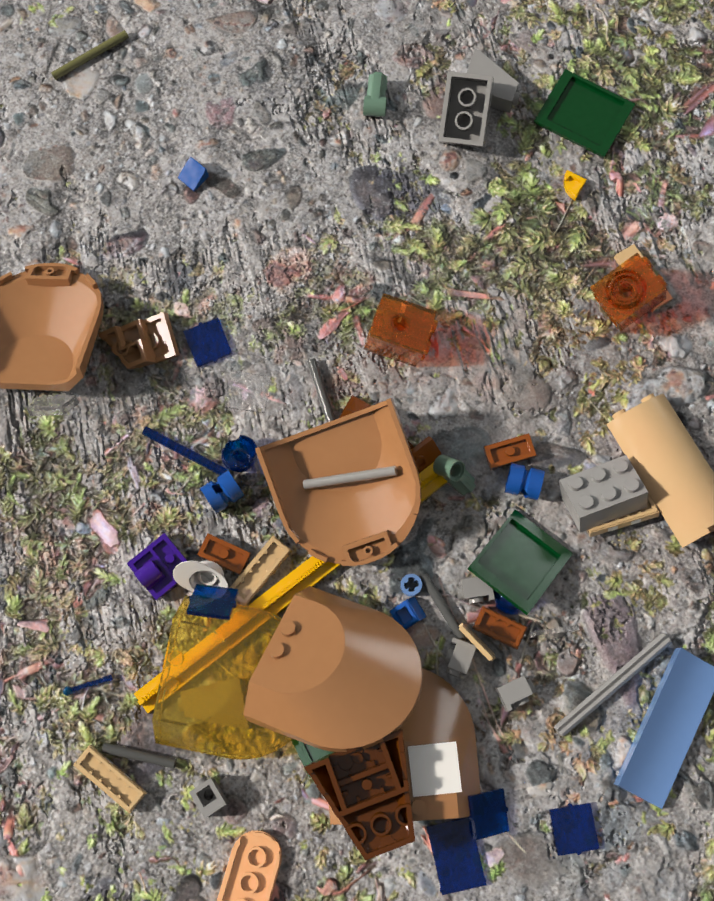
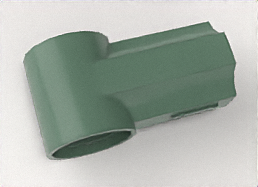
(376, 99)
(454, 473)

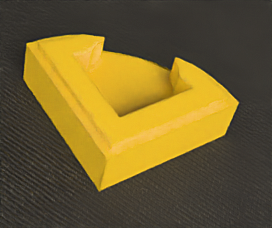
(573, 184)

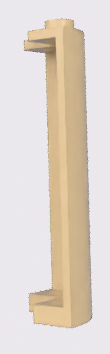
(668, 466)

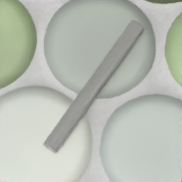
(350, 477)

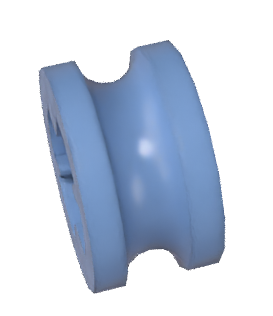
(417, 589)

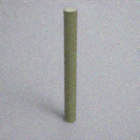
(89, 55)

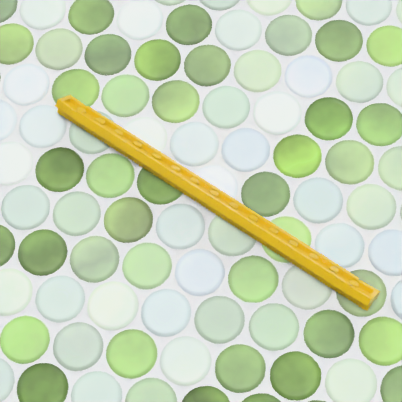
(281, 594)

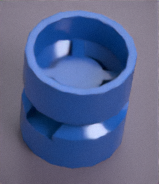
(524, 481)
(229, 489)

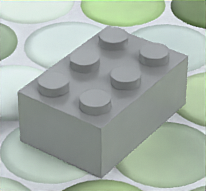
(466, 109)
(603, 493)

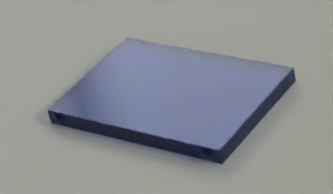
(456, 856)

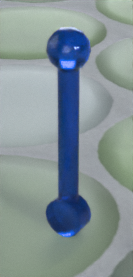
(67, 691)

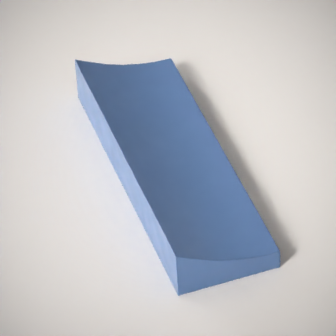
(667, 728)

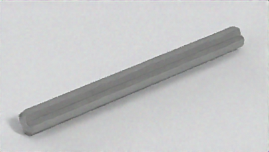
(614, 683)

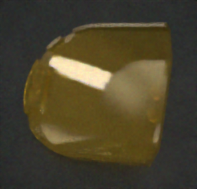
(208, 681)

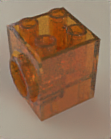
(635, 277)
(401, 330)

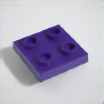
(155, 566)

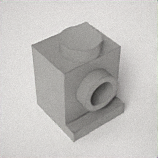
(474, 590)
(459, 657)
(515, 692)
(206, 806)

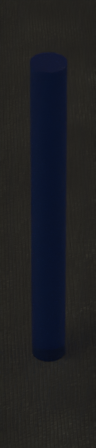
(184, 451)

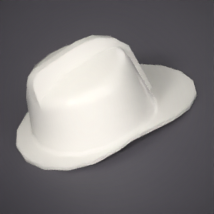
(193, 572)

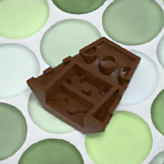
(369, 794)

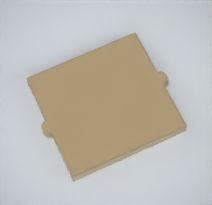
(477, 642)

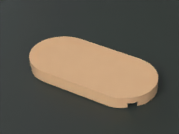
(252, 868)

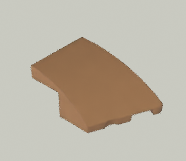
(143, 341)

